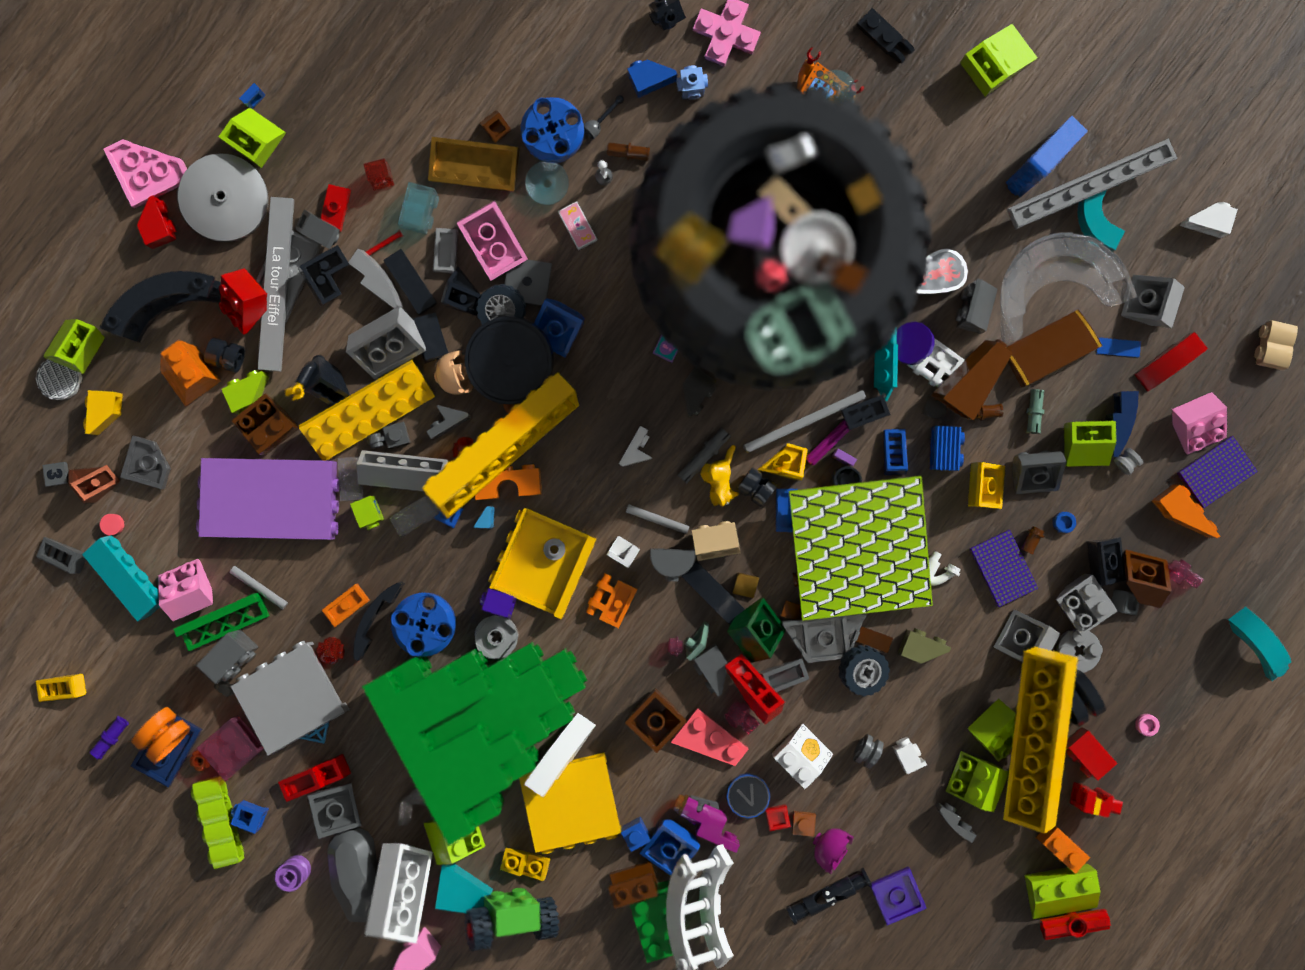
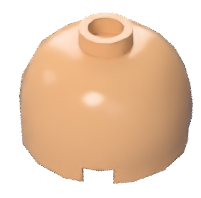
(452, 374)

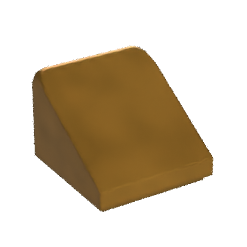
(865, 195)
(745, 585)

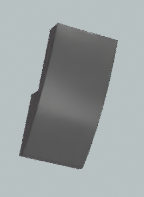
(950, 815)

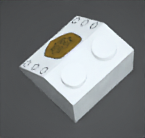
(803, 756)

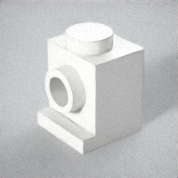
(908, 755)

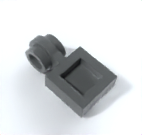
(394, 435)

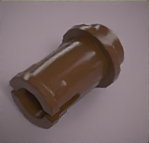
(990, 411)
(1032, 539)

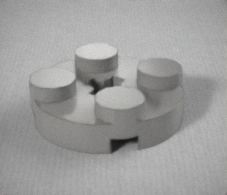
(484, 638)
(1091, 648)

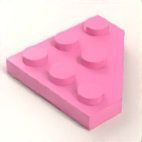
(144, 171)

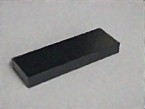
(410, 281)

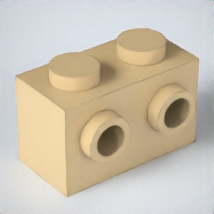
(716, 541)

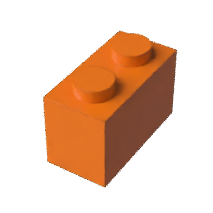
(1064, 849)

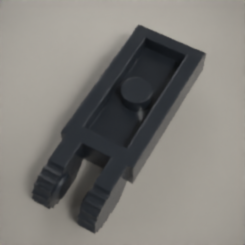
(884, 35)

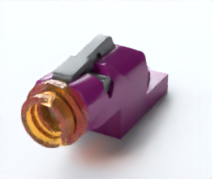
(709, 820)

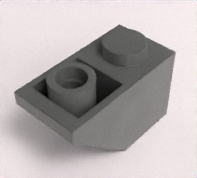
(712, 665)

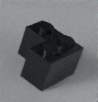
(318, 274)

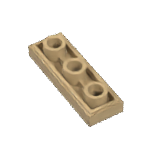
(783, 199)

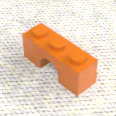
(527, 480)

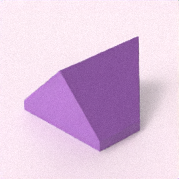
(754, 225)

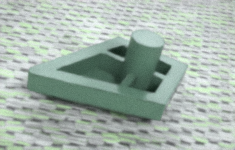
(697, 643)

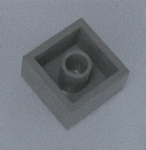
(228, 656)

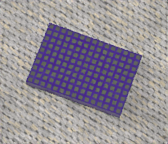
(1217, 472)
(1003, 568)

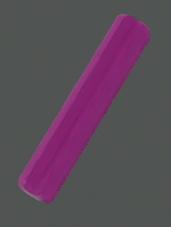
(823, 447)

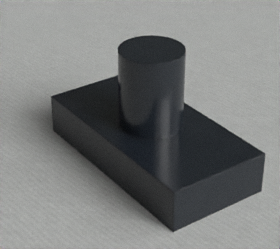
(865, 412)

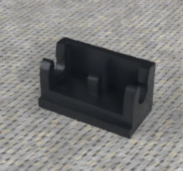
(432, 337)

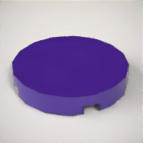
(914, 343)

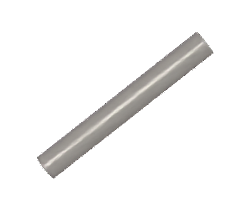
(657, 519)
(258, 587)

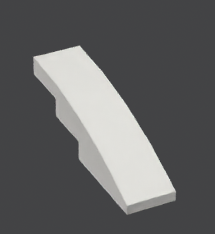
(560, 755)

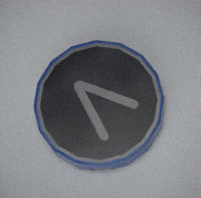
(748, 795)

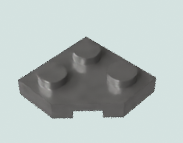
(146, 463)

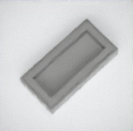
(445, 250)

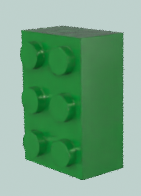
(652, 924)

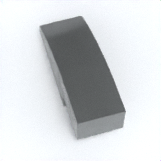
(785, 675)

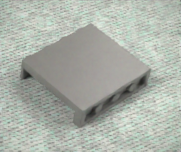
(288, 698)

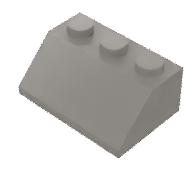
(385, 343)

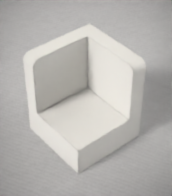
(623, 551)

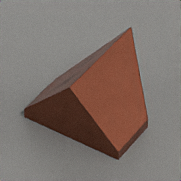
(92, 483)

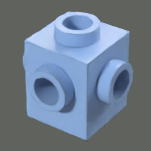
(689, 89)

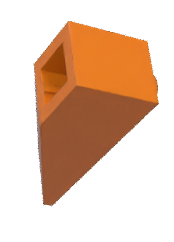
(1179, 507)

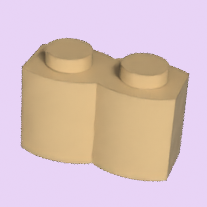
(1276, 345)

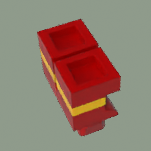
(1094, 801)

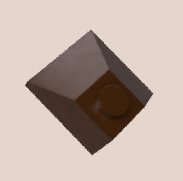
(1147, 578)

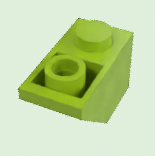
(244, 392)

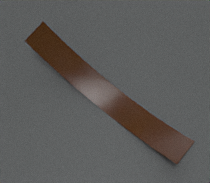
(866, 636)

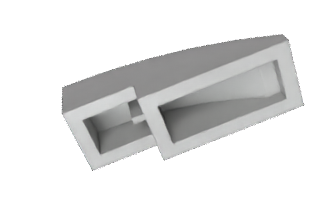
(375, 278)

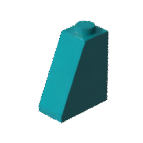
(460, 890)

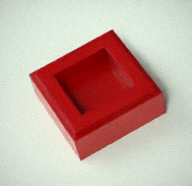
(777, 817)

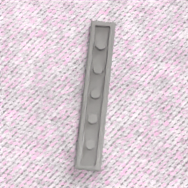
(804, 421)

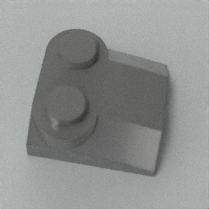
(334, 810)

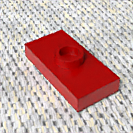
(335, 205)

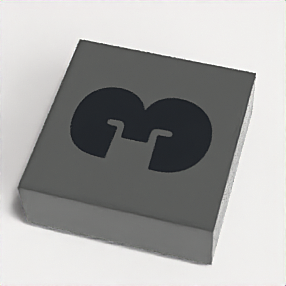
(56, 474)

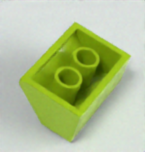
(1062, 891)

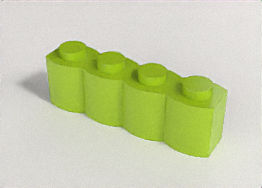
(215, 815)

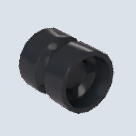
(220, 354)
(844, 476)
(756, 487)

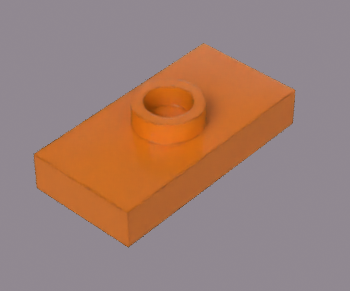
(345, 605)

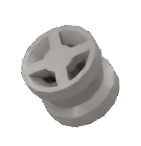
(1128, 461)

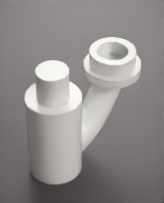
(934, 564)

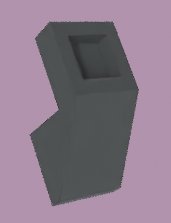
(317, 229)

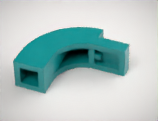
(1095, 224)
(1262, 641)

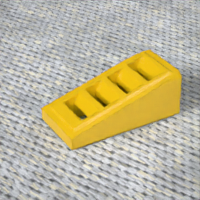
(74, 684)

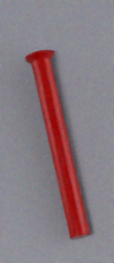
(384, 243)

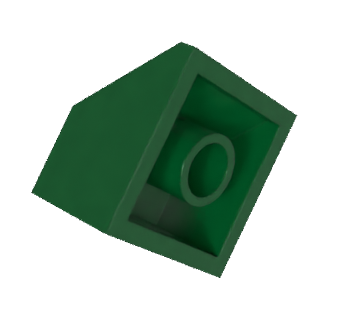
(757, 631)

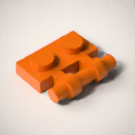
(618, 602)

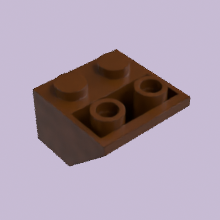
(265, 424)

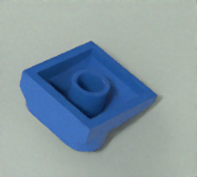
(559, 324)
(669, 845)

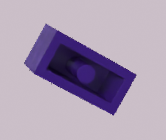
(498, 603)

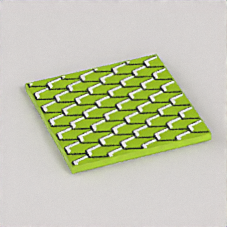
(861, 548)

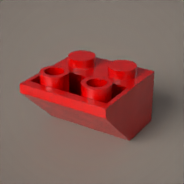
(242, 299)

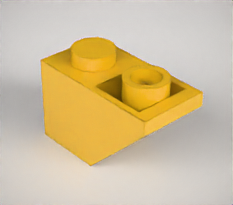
(102, 410)

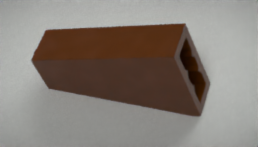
(974, 379)

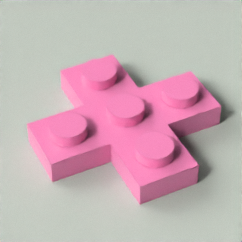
(726, 31)

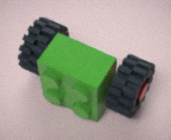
(509, 915)

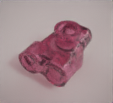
(1181, 571)
(740, 714)

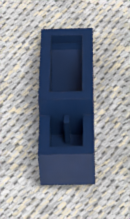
(1125, 415)

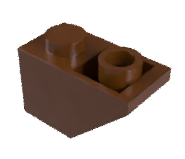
(840, 271)

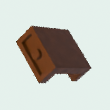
(633, 884)

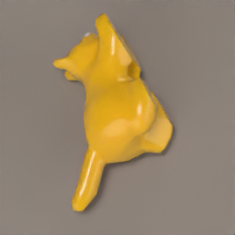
(718, 476)

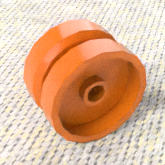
(160, 735)

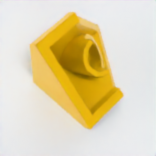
(787, 462)

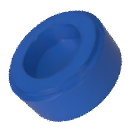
(1064, 522)

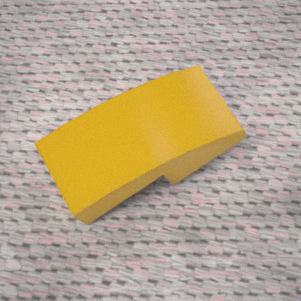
(525, 863)

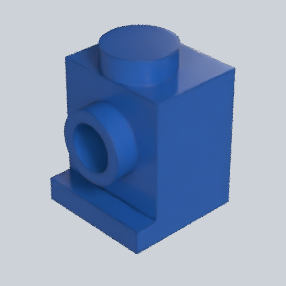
(241, 820)

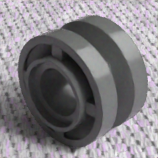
(868, 751)

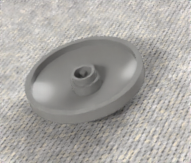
(243, 203)

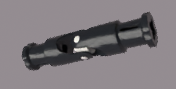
(836, 892)

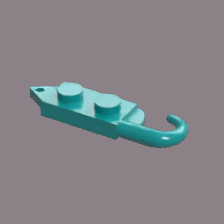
(886, 367)

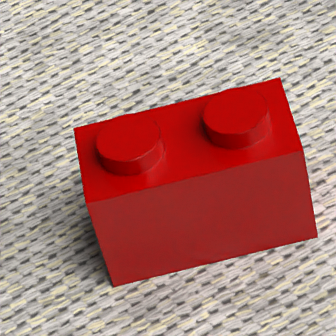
(1090, 754)

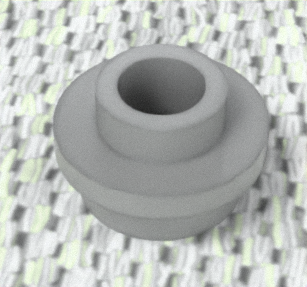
(561, 549)

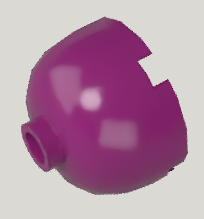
(831, 848)

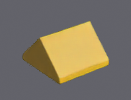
(986, 485)

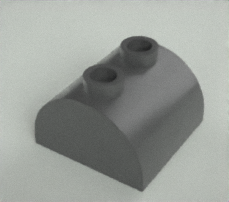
(1037, 471)
(672, 562)

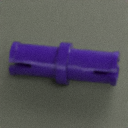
(109, 737)

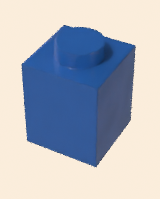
(635, 834)

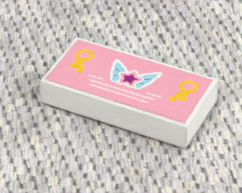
(577, 225)

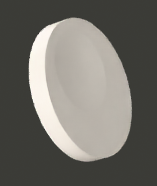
(807, 240)

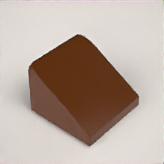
(495, 126)

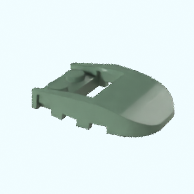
(775, 340)

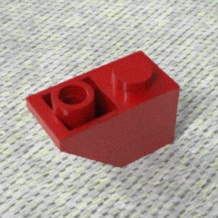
(155, 225)

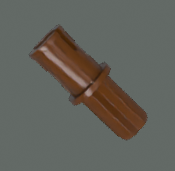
(628, 151)

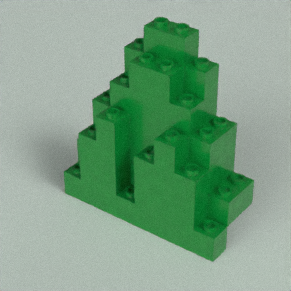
(473, 726)

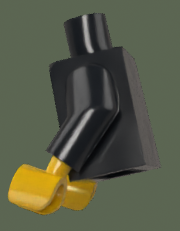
(321, 381)

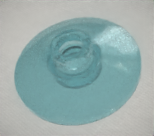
(841, 81)
(539, 174)

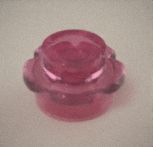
(675, 646)

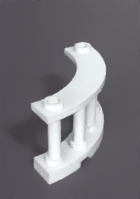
(709, 901)

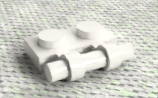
(941, 358)

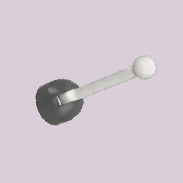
(602, 173)

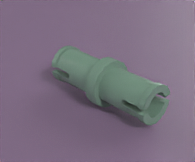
(1035, 411)

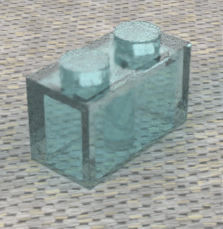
(418, 208)

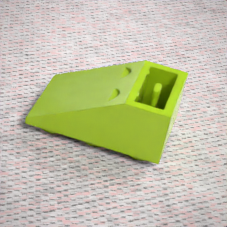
(997, 59)

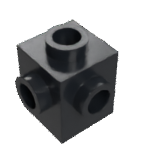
(666, 13)

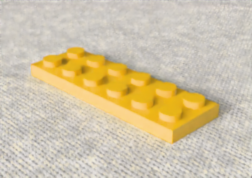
(367, 410)

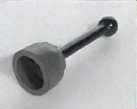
(592, 127)

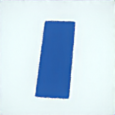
(1119, 347)

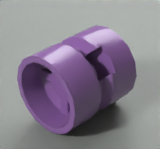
(293, 873)

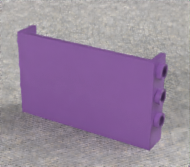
(268, 498)

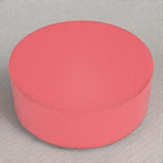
(111, 524)

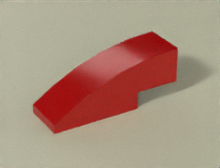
(1171, 361)
(314, 777)

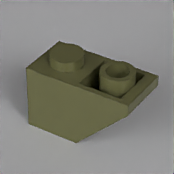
(920, 648)

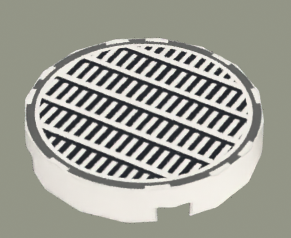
(57, 380)

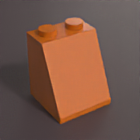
(186, 371)

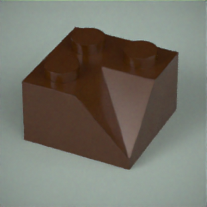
(655, 720)

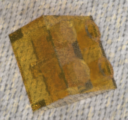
(692, 247)

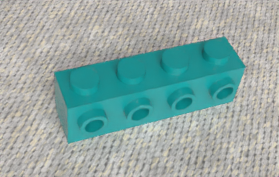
(123, 577)

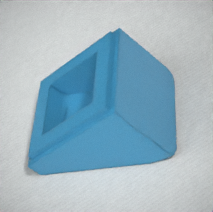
(486, 519)

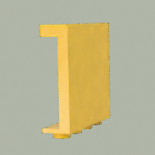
(530, 574)
(574, 808)

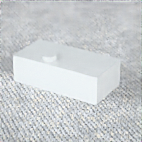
(399, 893)

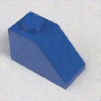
(649, 76)

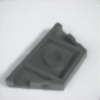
(825, 637)

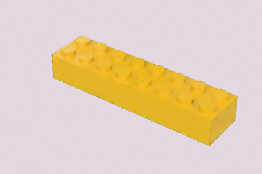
(501, 445)
(1040, 739)

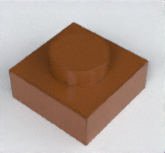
(803, 823)

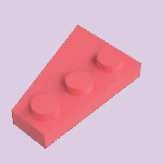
(710, 739)

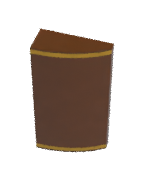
(1052, 348)

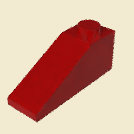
(755, 689)

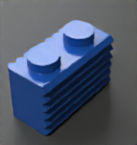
(946, 448)

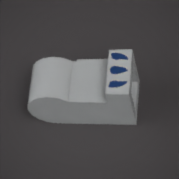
(790, 154)

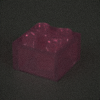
(231, 748)

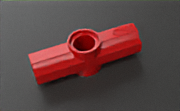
(1088, 922)

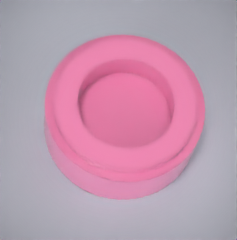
(1147, 725)

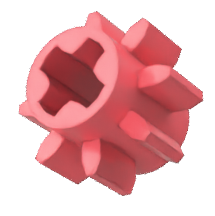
(771, 275)

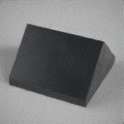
(1106, 560)

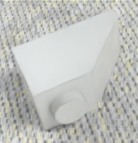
(1214, 220)

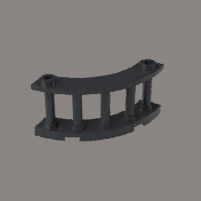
(147, 299)

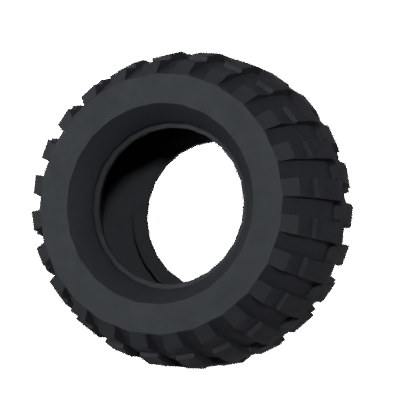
(727, 152)

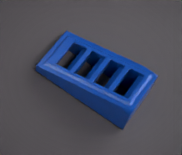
(895, 470)

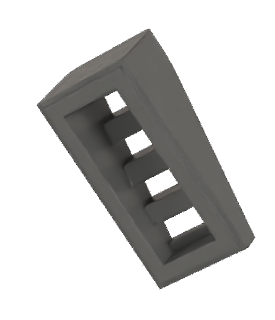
(74, 561)

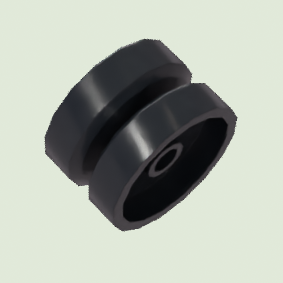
(1085, 700)

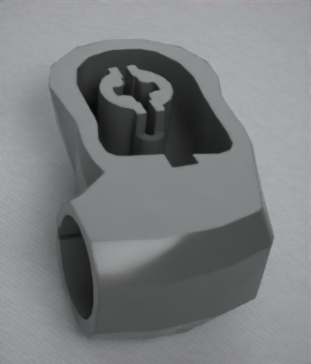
(353, 871)

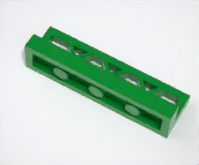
(214, 616)

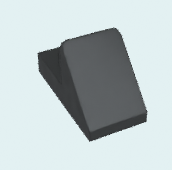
(452, 419)

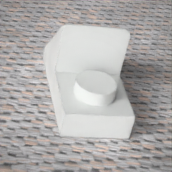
(634, 455)

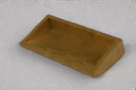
(473, 163)

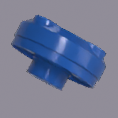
(556, 119)
(416, 611)

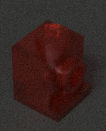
(379, 174)

